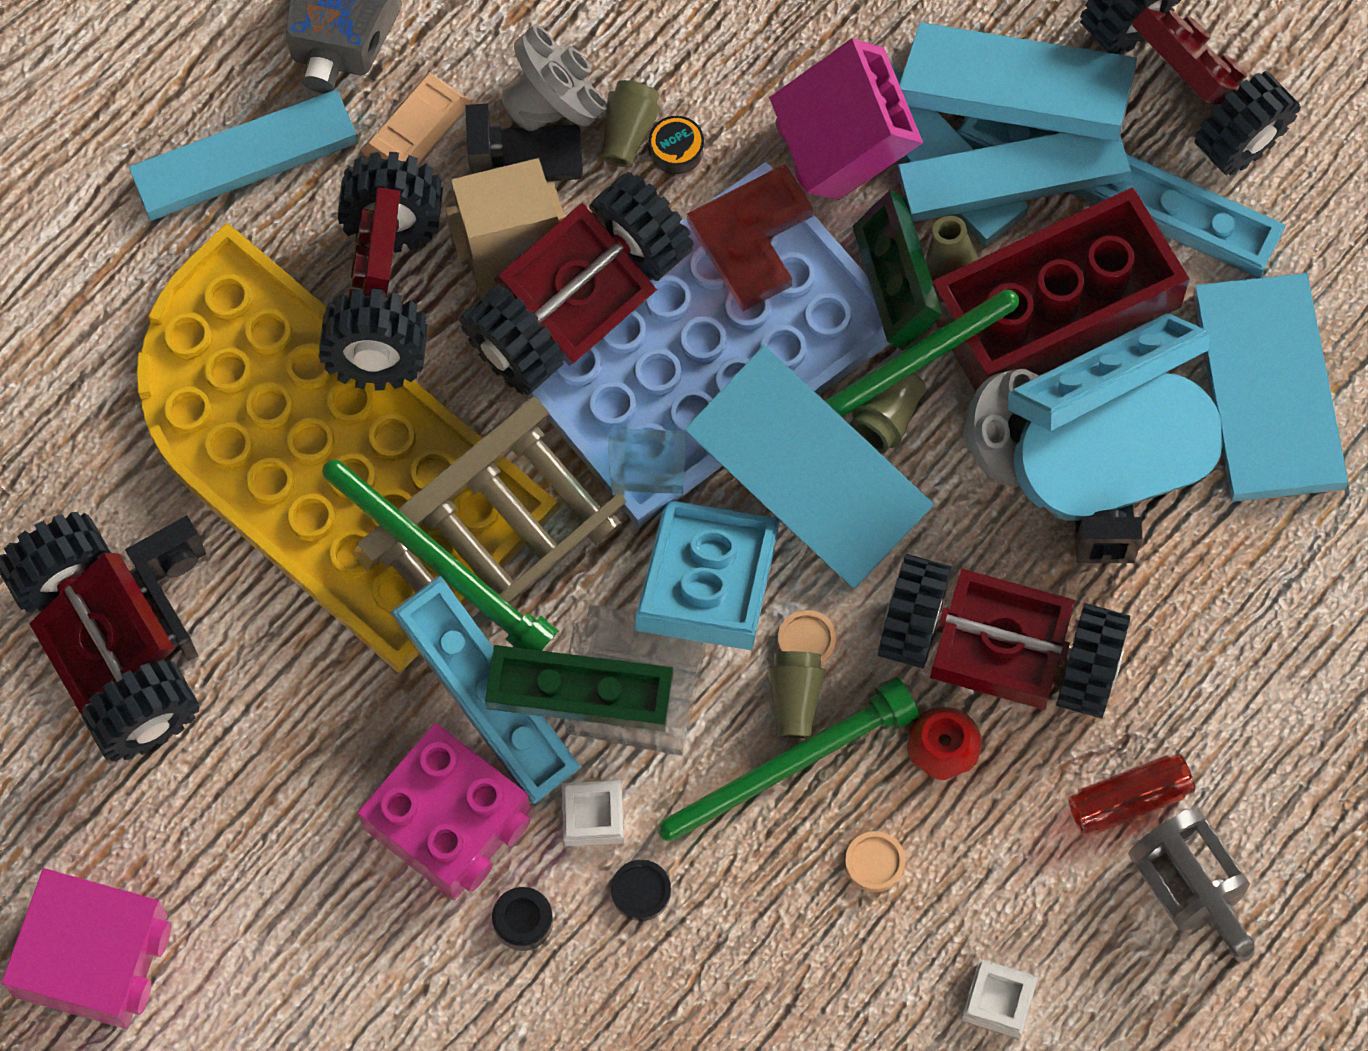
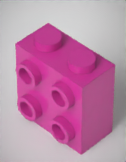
(845, 120)
(446, 812)
(87, 949)

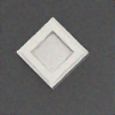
(592, 813)
(999, 998)

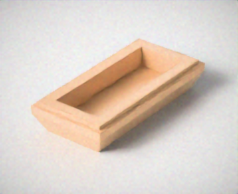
(419, 121)

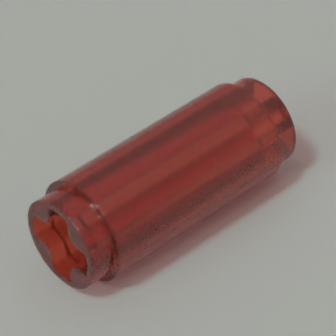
(1131, 794)

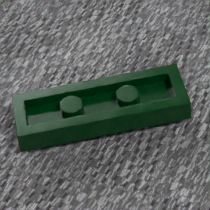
(897, 270)
(579, 688)

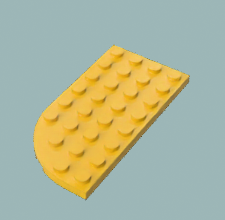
(255, 416)

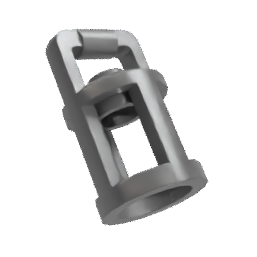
(1210, 900)

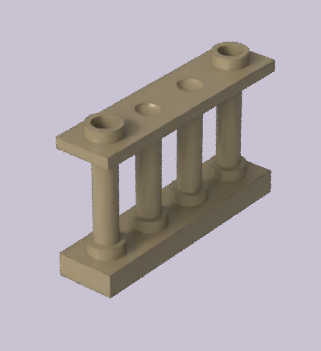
(479, 473)

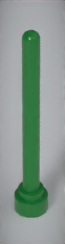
(924, 352)
(522, 630)
(886, 708)

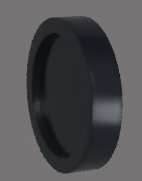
(641, 890)

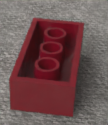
(1074, 288)

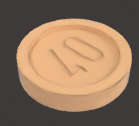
(808, 633)
(875, 861)

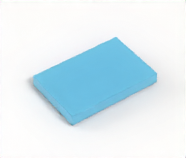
(707, 575)

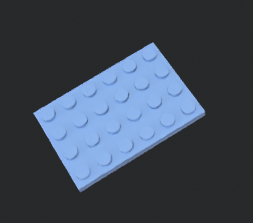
(695, 338)

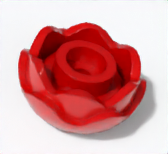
(940, 760)

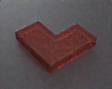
(737, 233)

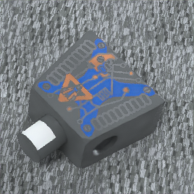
(337, 37)

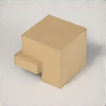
(501, 217)

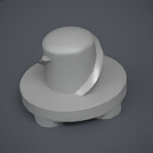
(550, 84)
(993, 429)

